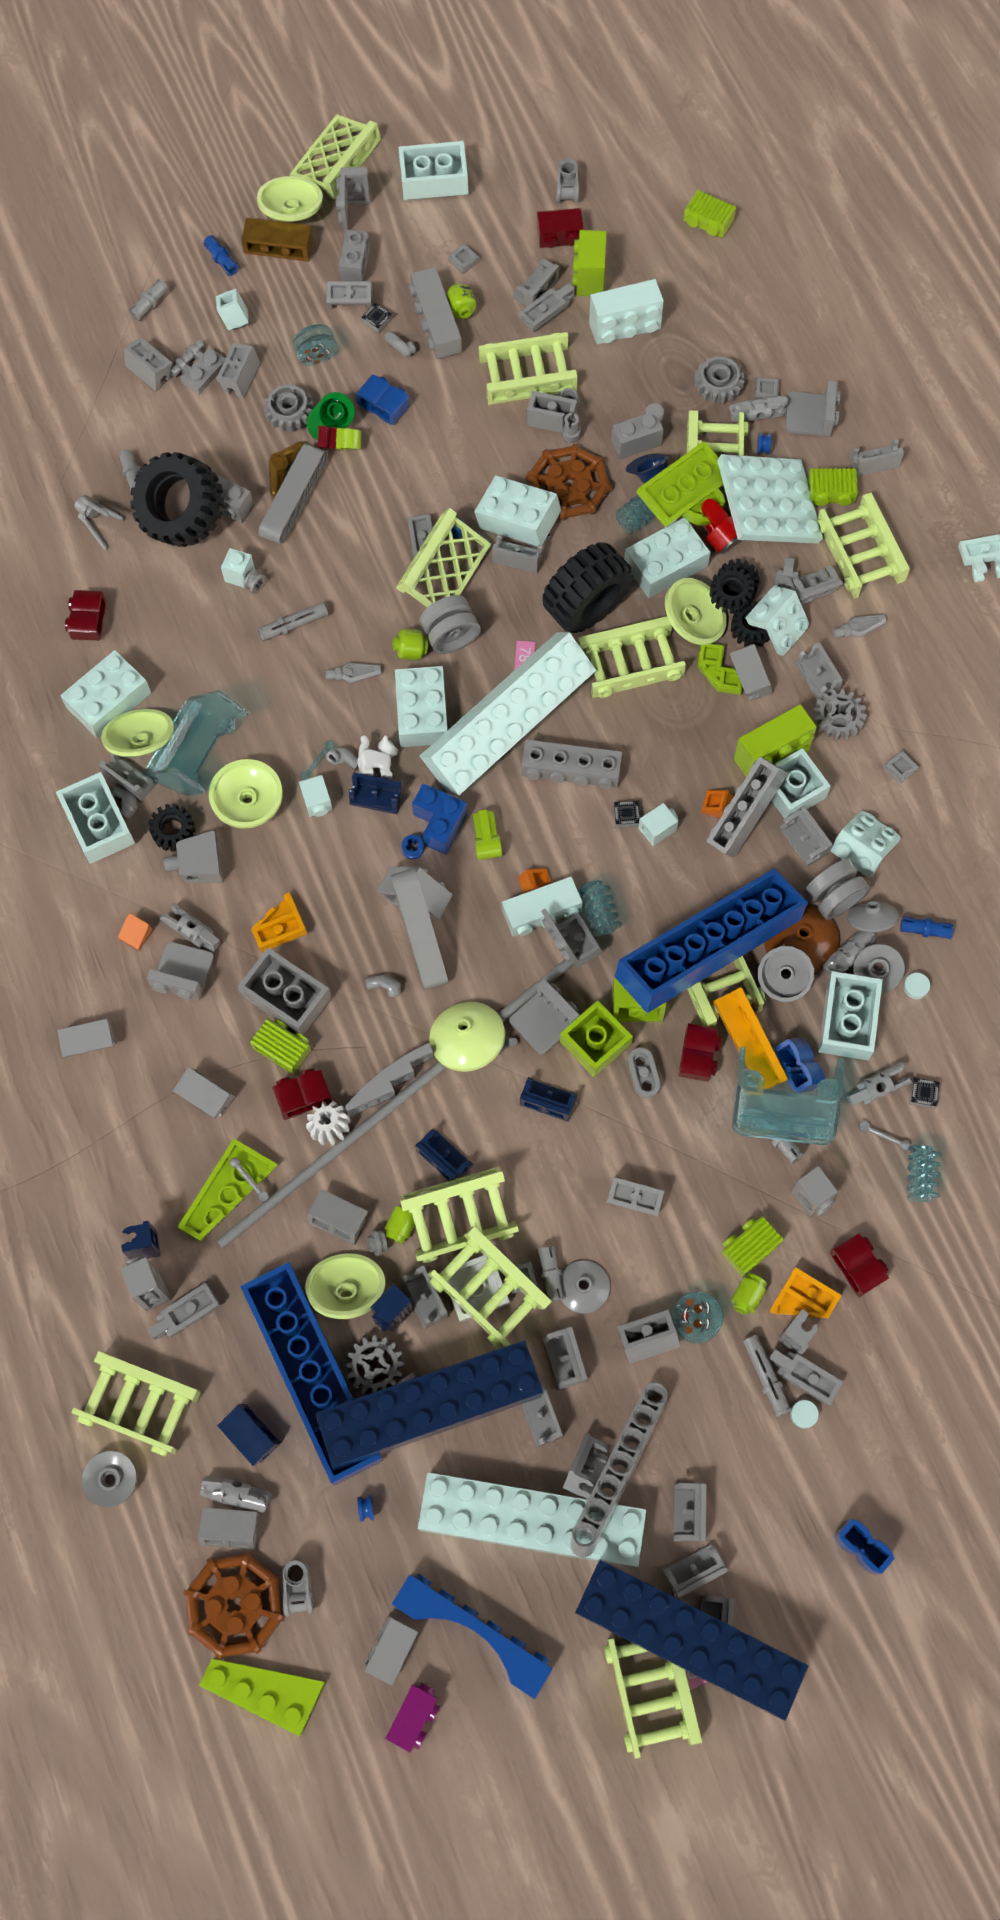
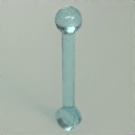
(329, 745)

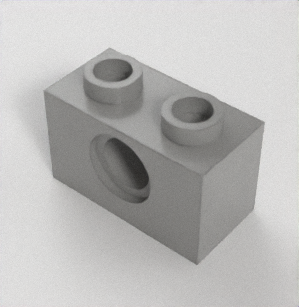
(815, 1192)

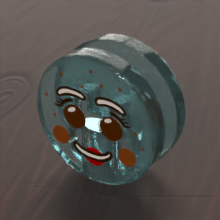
(315, 344)
(697, 1317)

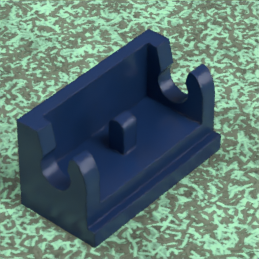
(375, 793)
(547, 1099)
(443, 1156)
(144, 1244)
(249, 1434)

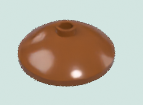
(818, 945)

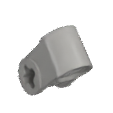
(567, 180)
(297, 1591)

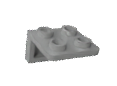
(353, 190)
(813, 412)
(572, 938)
(181, 971)
(544, 1017)

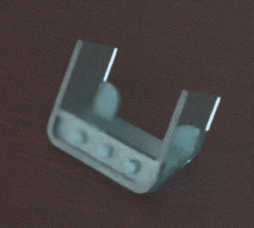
(195, 732)
(786, 1114)

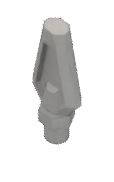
(859, 626)
(354, 672)

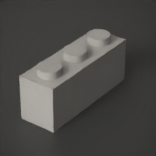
(145, 1283)

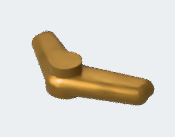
(278, 463)

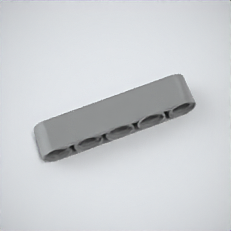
(293, 494)
(419, 928)

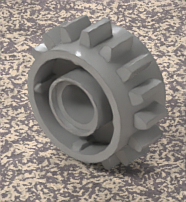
(719, 390)
(278, 410)

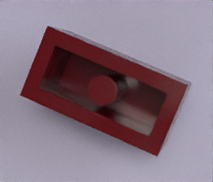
(559, 227)

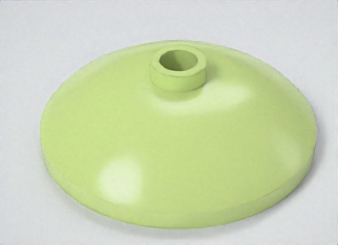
(289, 198)
(693, 613)
(137, 733)
(241, 781)
(470, 1047)
(344, 1286)

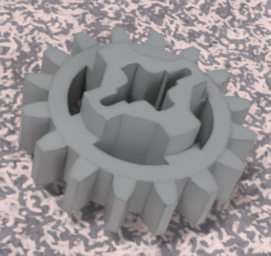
(840, 705)
(379, 1354)

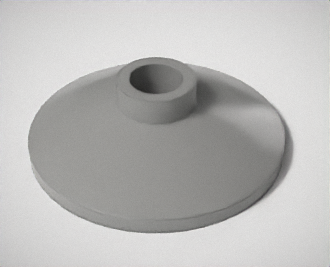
(872, 916)
(892, 961)
(584, 1300)
(95, 1479)

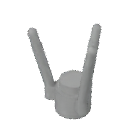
(89, 509)

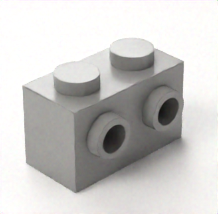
(237, 500)
(649, 1336)

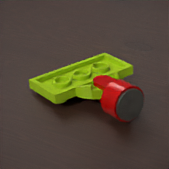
(692, 491)

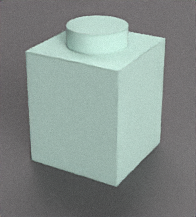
(232, 309)
(237, 567)
(315, 796)
(658, 824)

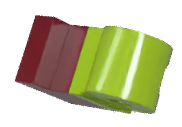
(339, 438)

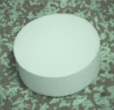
(916, 986)
(804, 1414)

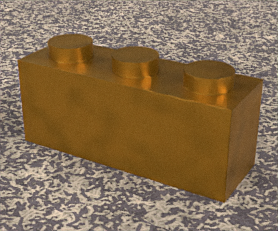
(277, 239)

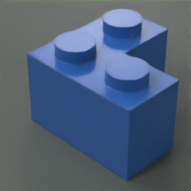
(443, 814)

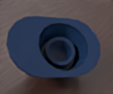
(648, 466)

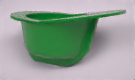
(333, 411)

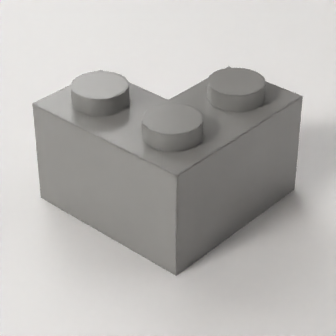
(434, 891)

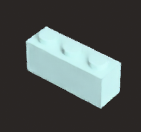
(524, 911)

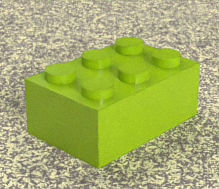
(776, 739)

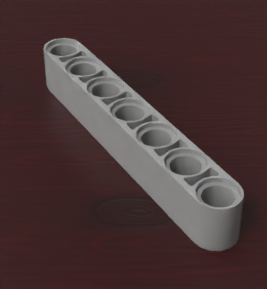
(615, 1479)

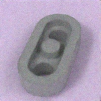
(643, 1074)

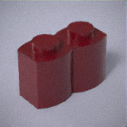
(86, 615)
(698, 1052)
(301, 1093)
(859, 1264)

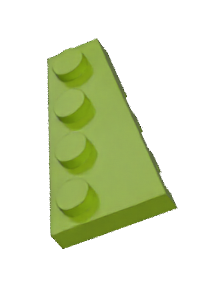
(225, 1189)
(267, 1693)

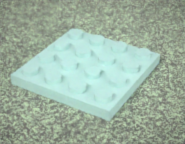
(769, 499)

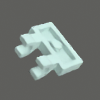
(978, 551)

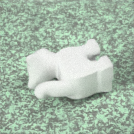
(376, 761)

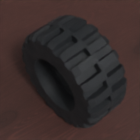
(153, 487)
(588, 587)

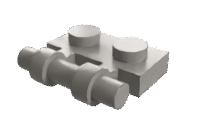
(202, 371)

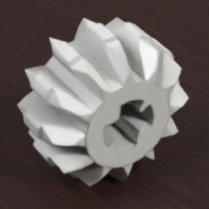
(318, 1121)

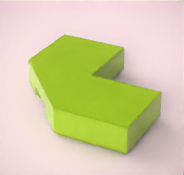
(721, 678)

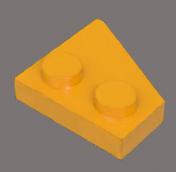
(279, 925)
(807, 1294)

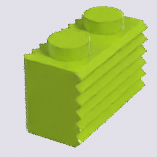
(709, 214)
(832, 486)
(280, 1045)
(751, 1246)

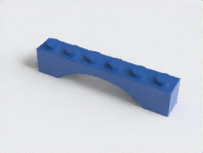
(422, 1602)

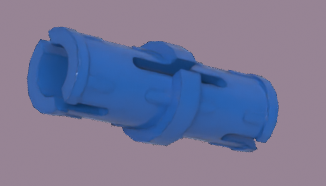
(221, 255)
(926, 927)

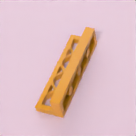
(748, 1033)

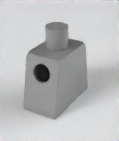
(197, 859)

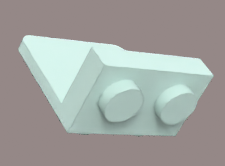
(781, 617)
(865, 843)

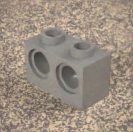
(354, 256)

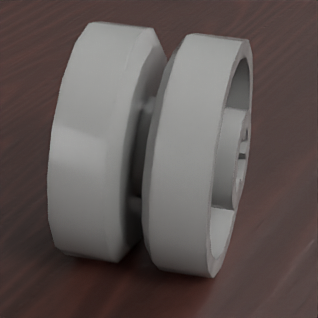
(450, 624)
(837, 889)
(773, 982)

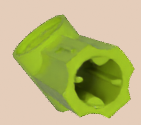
(486, 840)

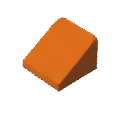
(716, 802)
(534, 879)
(134, 931)

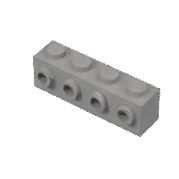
(435, 313)
(571, 764)
(746, 806)

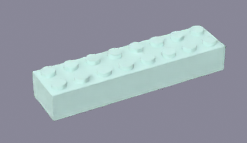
(508, 713)
(525, 1519)

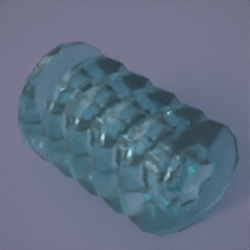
(634, 514)
(598, 908)
(922, 1173)

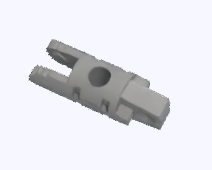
(759, 408)
(191, 928)
(845, 956)
(867, 1091)
(235, 1493)

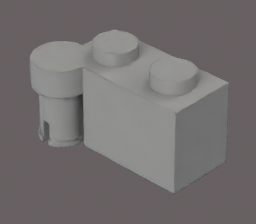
(554, 414)
(639, 433)

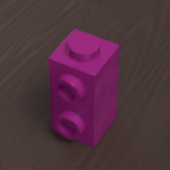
(415, 1711)

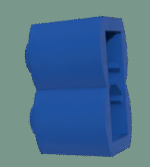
(382, 399)
(797, 1060)
(869, 1552)

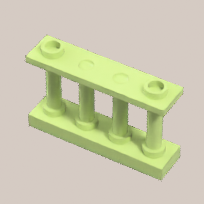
(521, 387)
(696, 427)
(877, 529)
(631, 635)
(699, 992)
(440, 1195)
(514, 1280)
(157, 1387)
(680, 1699)

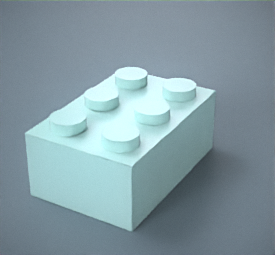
(433, 170)
(625, 311)
(518, 511)
(667, 557)
(105, 693)
(420, 705)
(95, 817)
(850, 1016)

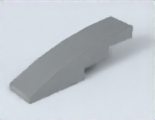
(381, 1086)

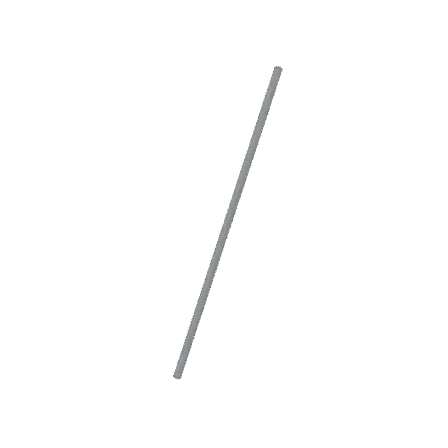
(373, 1120)

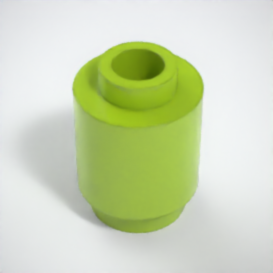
(399, 1225)
(749, 1294)

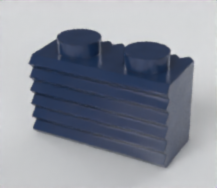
(391, 1309)

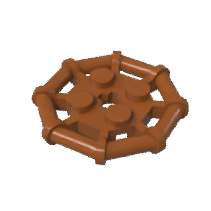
(575, 471)
(217, 1606)

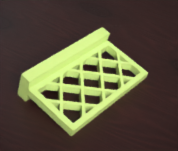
(354, 156)
(431, 548)

